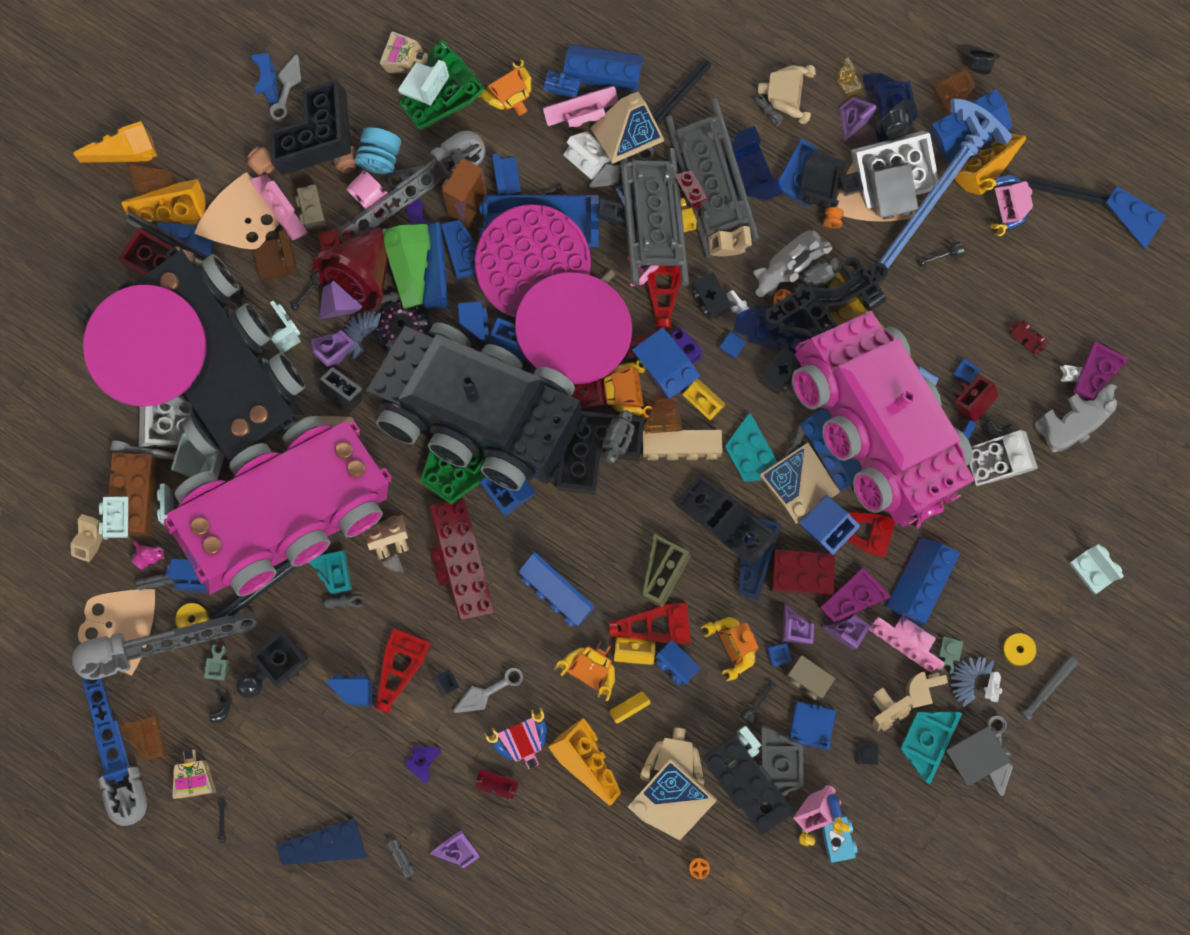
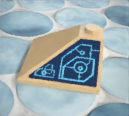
(627, 128)
(799, 483)
(672, 801)

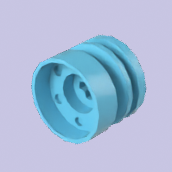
(377, 150)

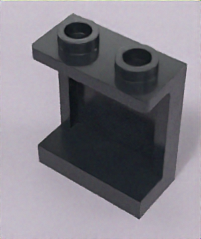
(820, 179)

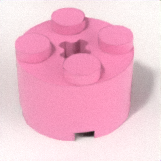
(366, 190)

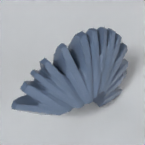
(360, 330)
(967, 678)

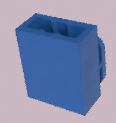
(184, 575)

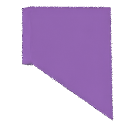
(854, 115)
(336, 302)
(332, 347)
(796, 628)
(848, 631)
(457, 850)

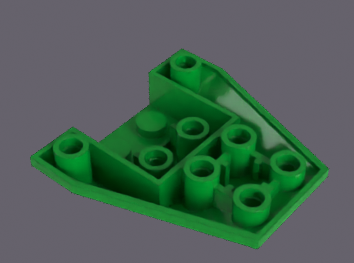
(458, 91)
(449, 480)

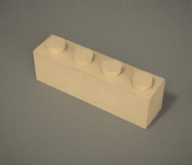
(683, 444)

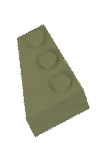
(664, 570)

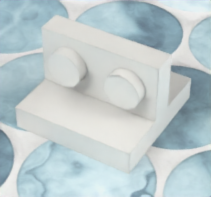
(586, 154)

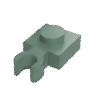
(950, 651)
(216, 668)

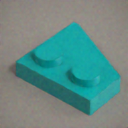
(333, 571)

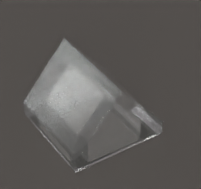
(394, 564)

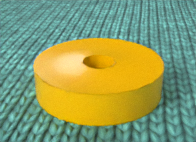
(188, 610)
(1027, 645)

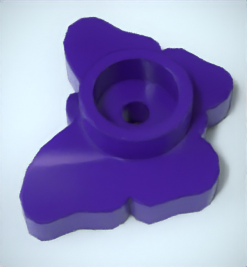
(427, 754)

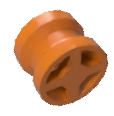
(833, 217)
(780, 295)
(702, 871)

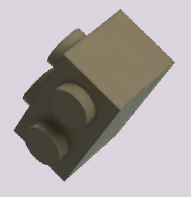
(312, 208)
(810, 677)

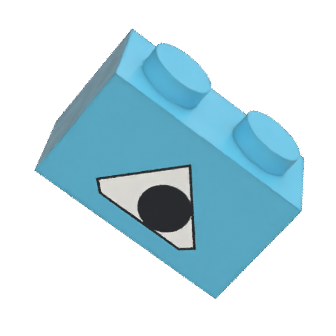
(839, 846)

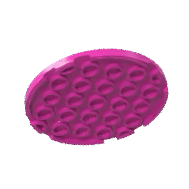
(523, 250)
(574, 327)
(144, 345)

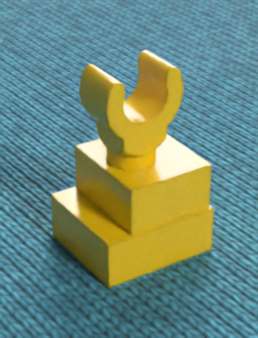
(689, 218)

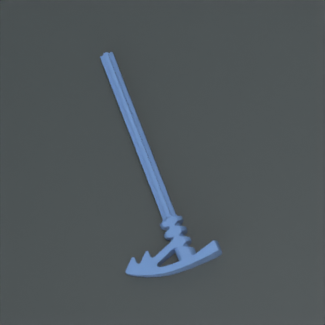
(979, 131)

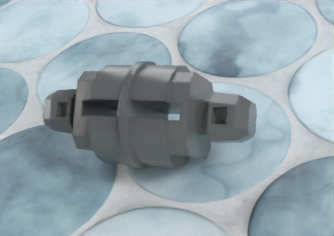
(818, 274)
(618, 436)

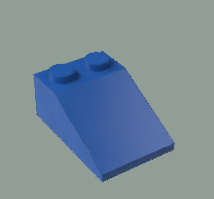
(665, 363)

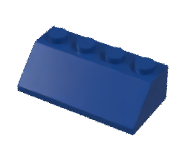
(604, 67)
(951, 132)
(435, 288)
(841, 471)
(922, 580)
(556, 590)

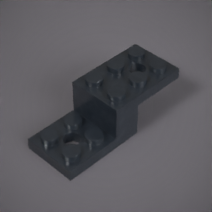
(726, 520)
(748, 784)

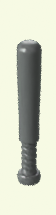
(1052, 684)

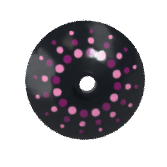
(392, 315)

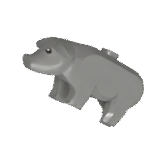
(790, 261)
(1078, 423)

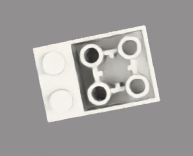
(1002, 458)

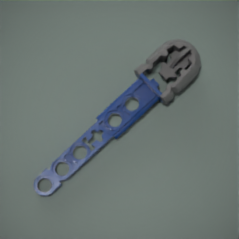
(117, 768)

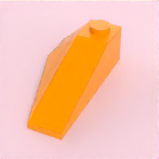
(130, 145)
(988, 164)
(177, 203)
(580, 755)

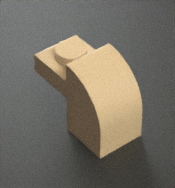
(729, 243)
(87, 540)
(919, 687)

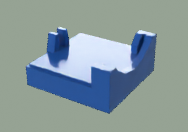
(267, 82)
(812, 725)

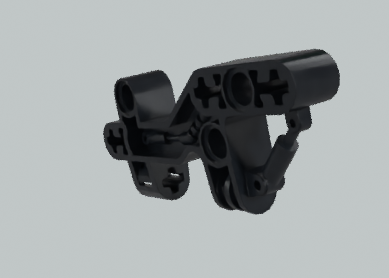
(857, 286)

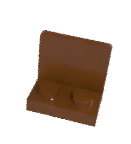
(275, 258)

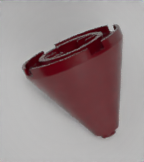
(356, 267)

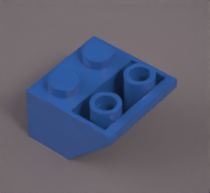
(473, 321)
(504, 337)
(506, 499)
(829, 524)
(676, 663)
(353, 691)

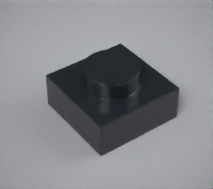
(851, 184)
(445, 683)
(867, 754)

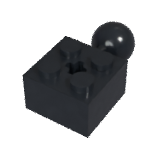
(266, 657)

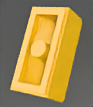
(703, 399)
(634, 651)
(629, 707)

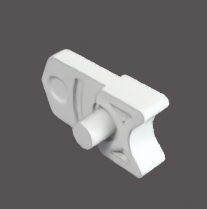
(738, 305)
(1070, 373)
(993, 689)

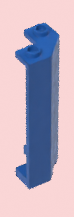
(579, 208)

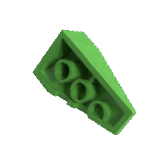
(407, 256)

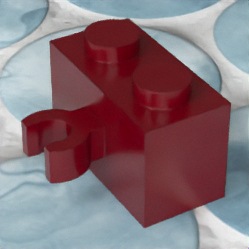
(975, 398)

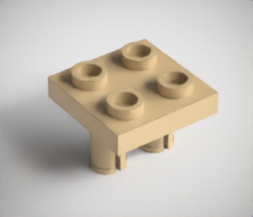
(387, 532)
(890, 710)

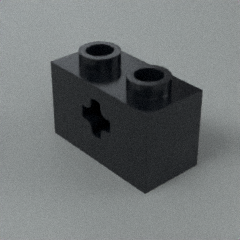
(710, 286)
(775, 381)
(340, 390)

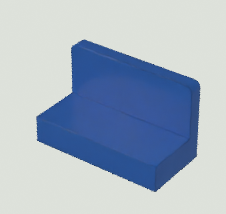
(506, 175)

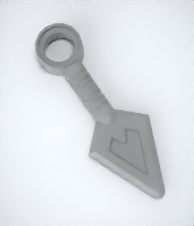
(289, 76)
(610, 173)
(121, 447)
(477, 698)
(1001, 776)

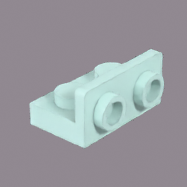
(114, 517)

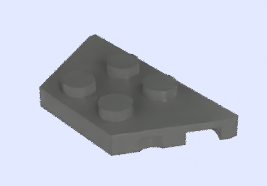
(782, 760)

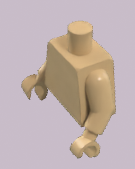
(786, 89)
(677, 749)

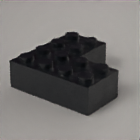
(321, 134)
(582, 456)

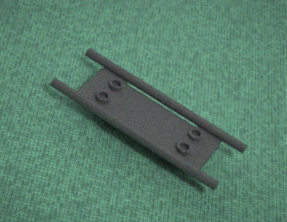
(707, 160)
(657, 215)

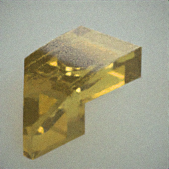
(848, 80)

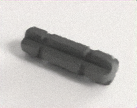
(153, 581)
(400, 858)

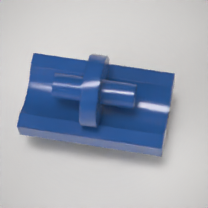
(562, 84)

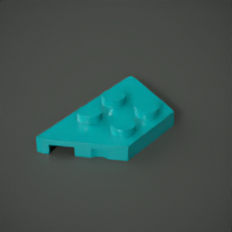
(750, 451)
(928, 740)

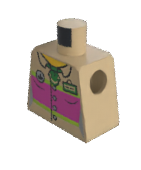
(402, 54)
(192, 777)

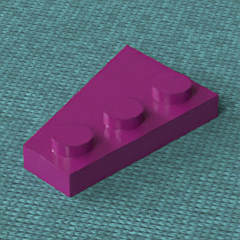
(1097, 370)
(854, 596)

